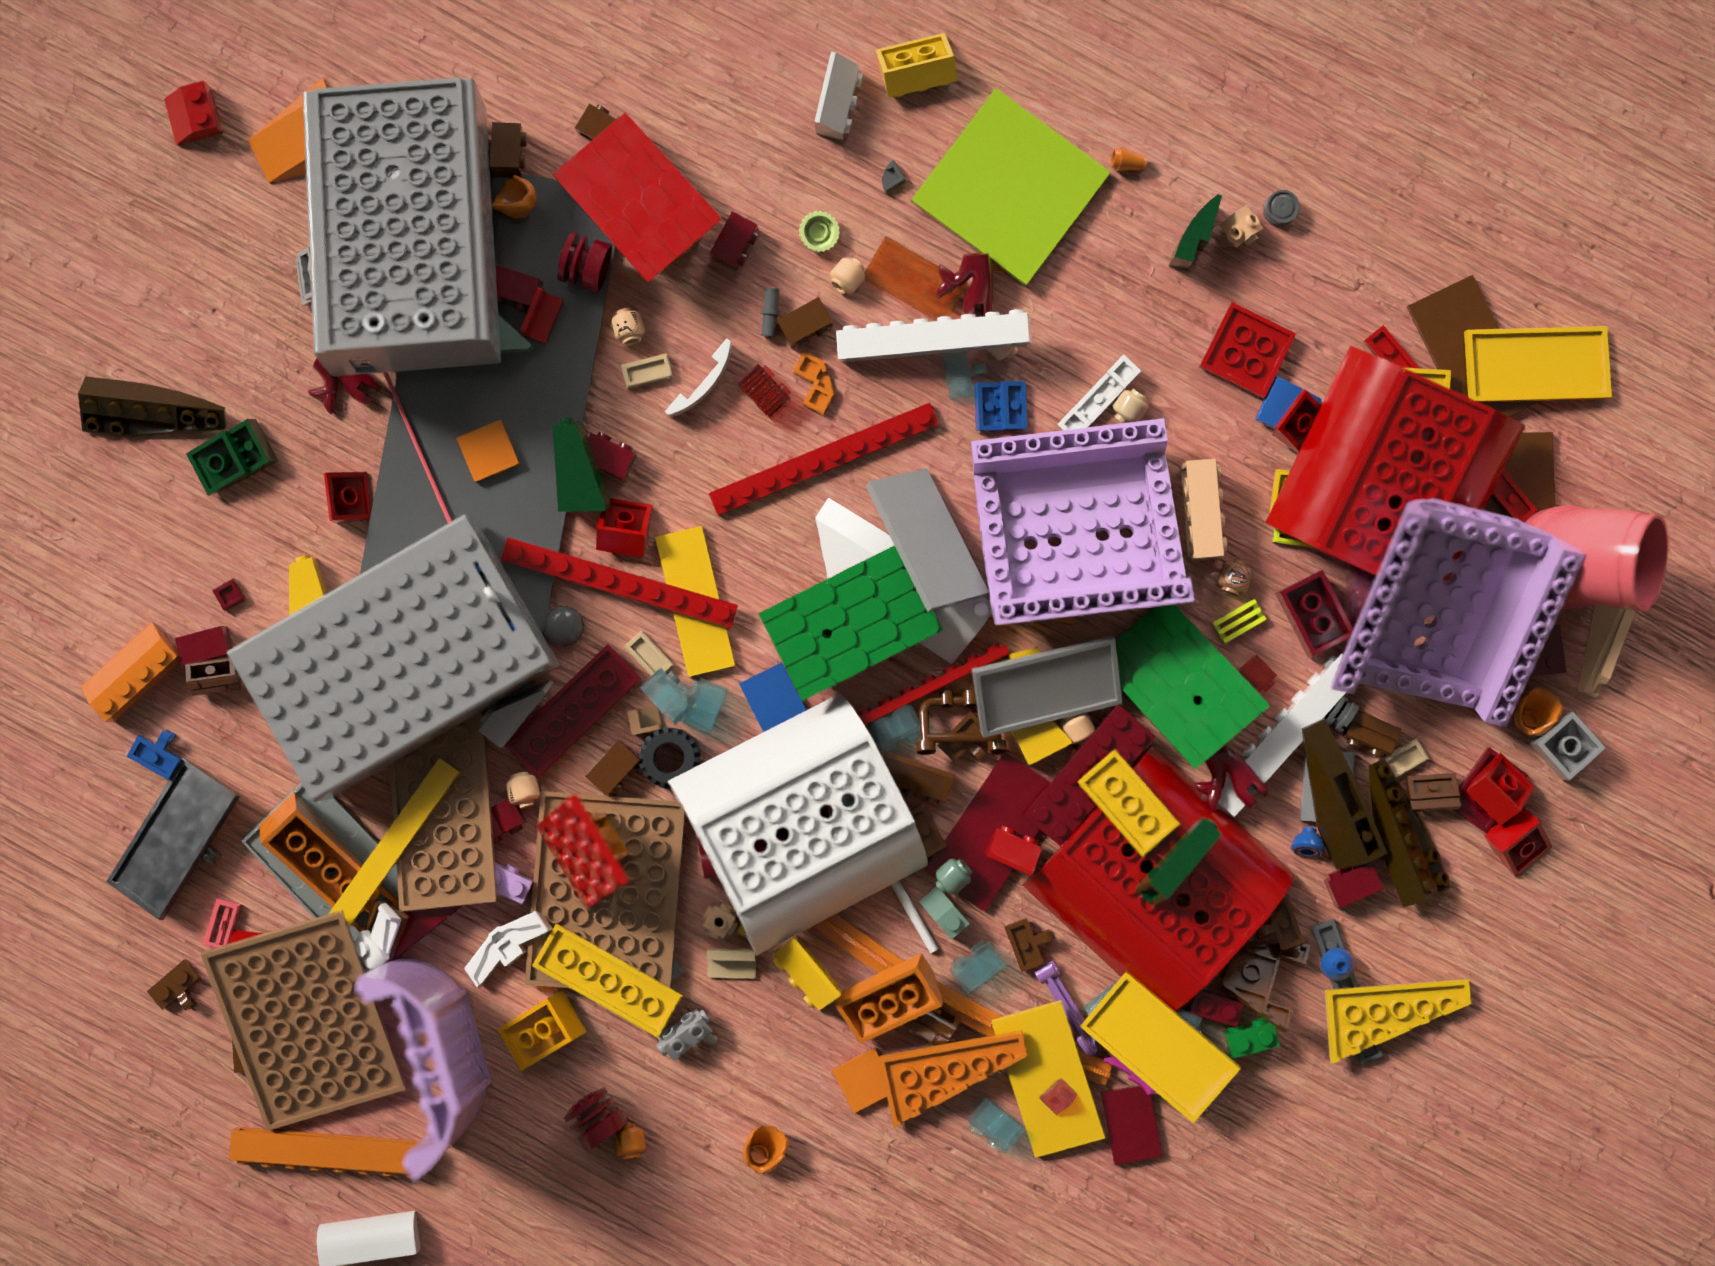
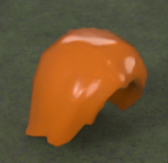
(516, 198)
(1537, 711)
(764, 1149)

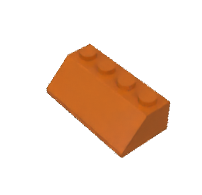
(131, 673)
(890, 998)

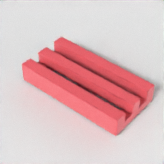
(234, 917)

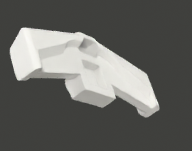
(505, 945)
(376, 946)

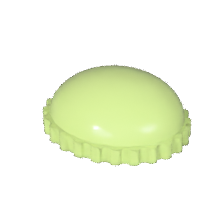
(819, 231)

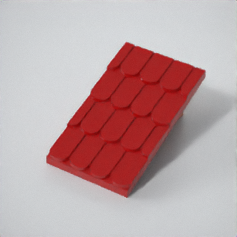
(637, 197)
(585, 849)

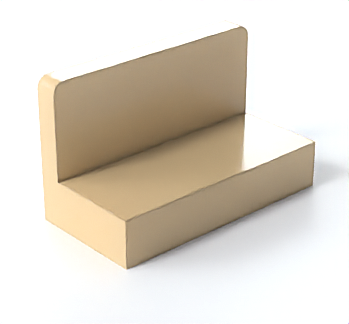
(731, 963)

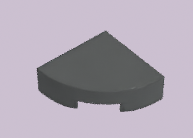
(892, 177)

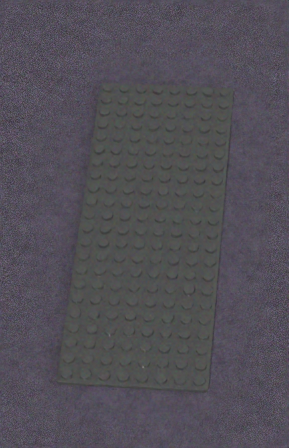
(522, 390)

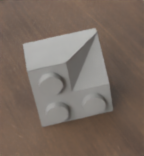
(1568, 746)

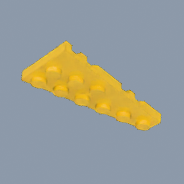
(1378, 1013)

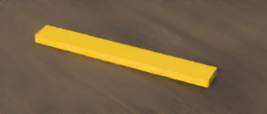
(396, 840)

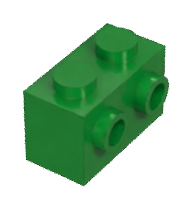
(1250, 1038)

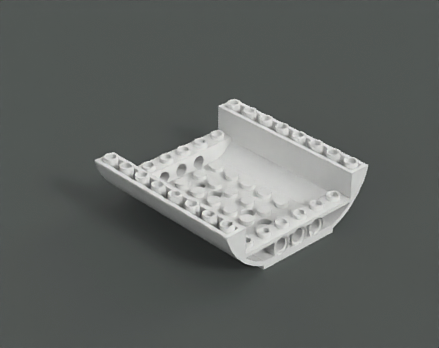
(783, 783)

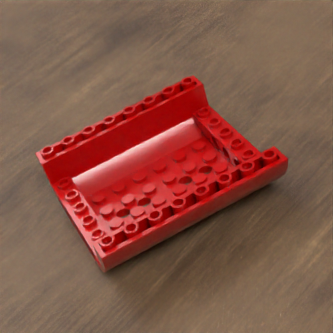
(1362, 457)
(1161, 945)

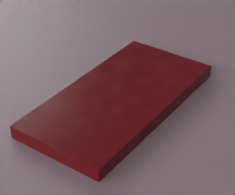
(998, 802)

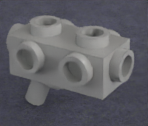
(686, 1033)

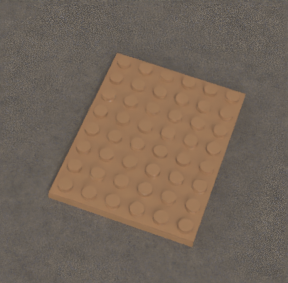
(639, 916)
(301, 1022)

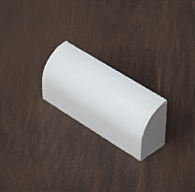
(368, 1239)

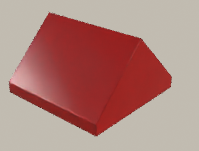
(1297, 421)
(348, 496)

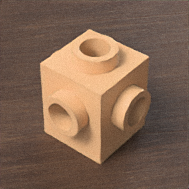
(1242, 227)
(726, 913)

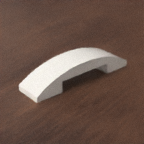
(1100, 395)
(683, 404)

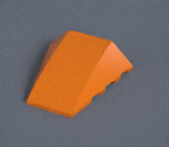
(282, 142)

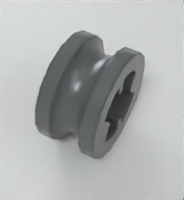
(211, 854)

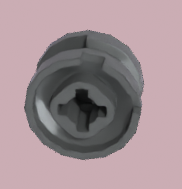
(1281, 208)
(1341, 714)

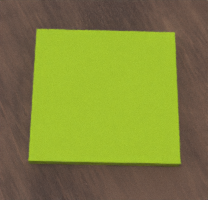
(1010, 186)

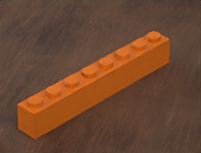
(319, 1151)

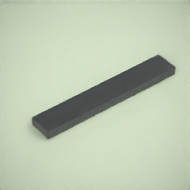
(1328, 937)

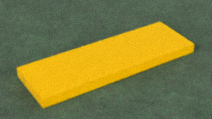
(689, 567)
(607, 980)

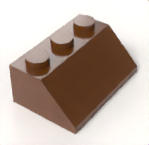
(919, 778)

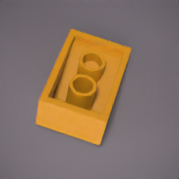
(541, 1030)

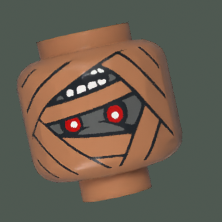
(1235, 577)

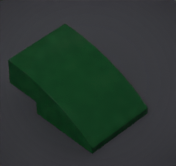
(1196, 235)
(231, 456)

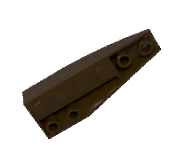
(144, 409)
(1338, 801)
(1410, 850)

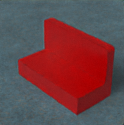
(541, 316)

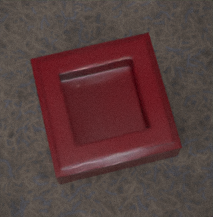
(229, 594)

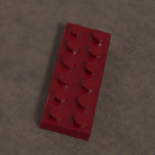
(572, 711)
(1064, 801)

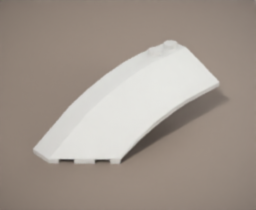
(850, 539)

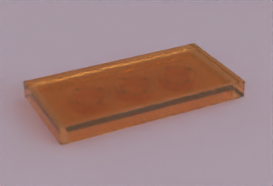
(910, 279)

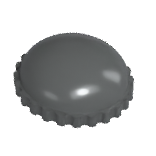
(563, 626)

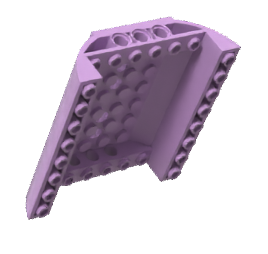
(1070, 490)
(1485, 617)
(439, 1008)

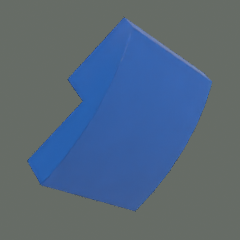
(1278, 401)
(1000, 406)

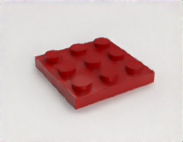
(1247, 350)

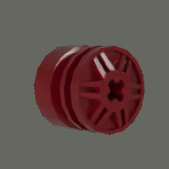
(581, 261)
(595, 1118)

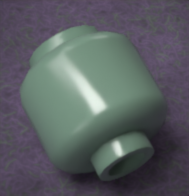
(953, 876)

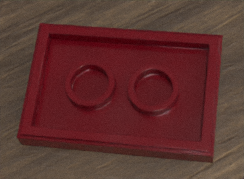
(1469, 808)
(1130, 1124)

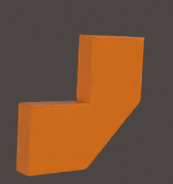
(816, 372)

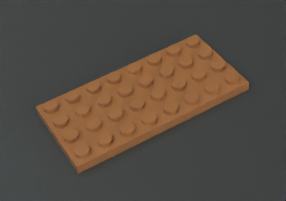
(454, 849)

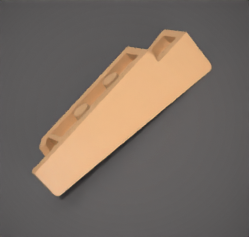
(1603, 647)

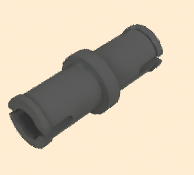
(770, 312)

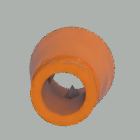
(1127, 160)

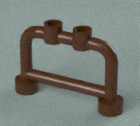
(946, 700)

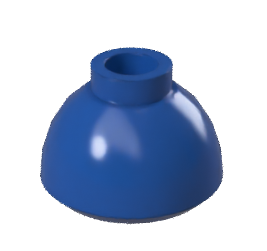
(1308, 843)
(1337, 964)

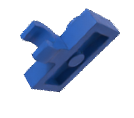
(155, 755)

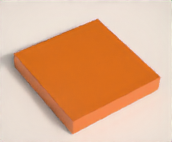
(488, 451)
(861, 1080)

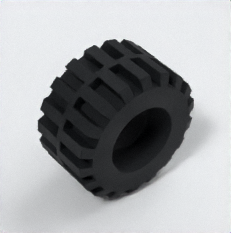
(654, 742)

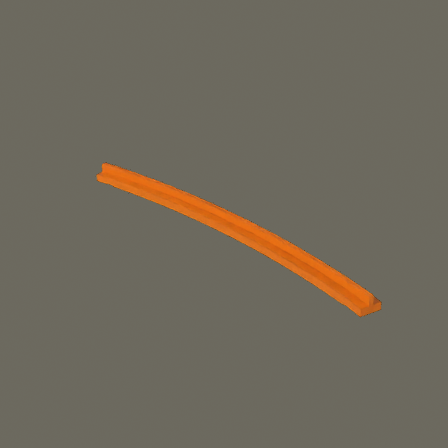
(969, 1011)

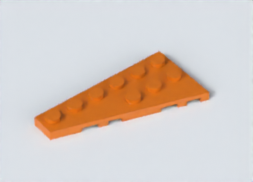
(936, 1073)

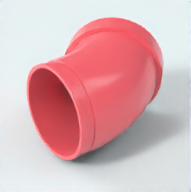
(1622, 552)

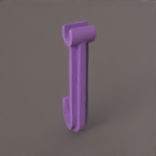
(1050, 974)

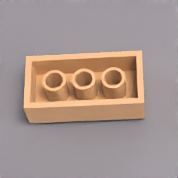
(1202, 509)

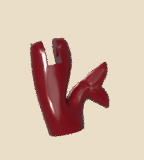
(981, 288)
(351, 382)
(1241, 776)

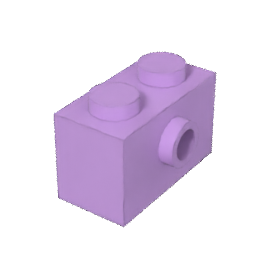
(512, 883)

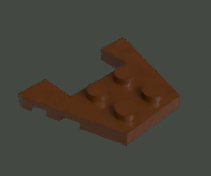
(1252, 976)

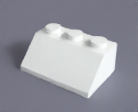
(837, 97)

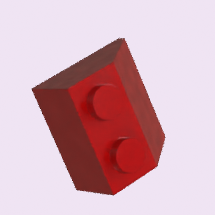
(193, 113)
(624, 528)
(1500, 789)
(1519, 841)
(1013, 850)

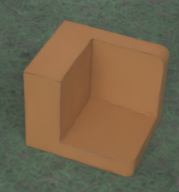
(644, 720)

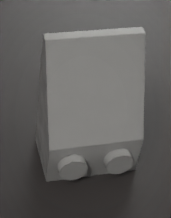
(503, 720)

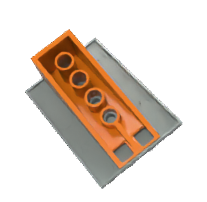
(317, 853)

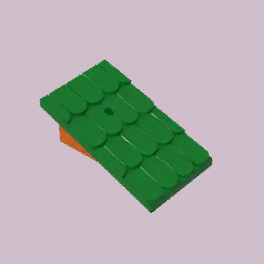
(849, 623)
(1169, 663)

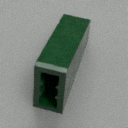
(576, 470)
(1178, 862)

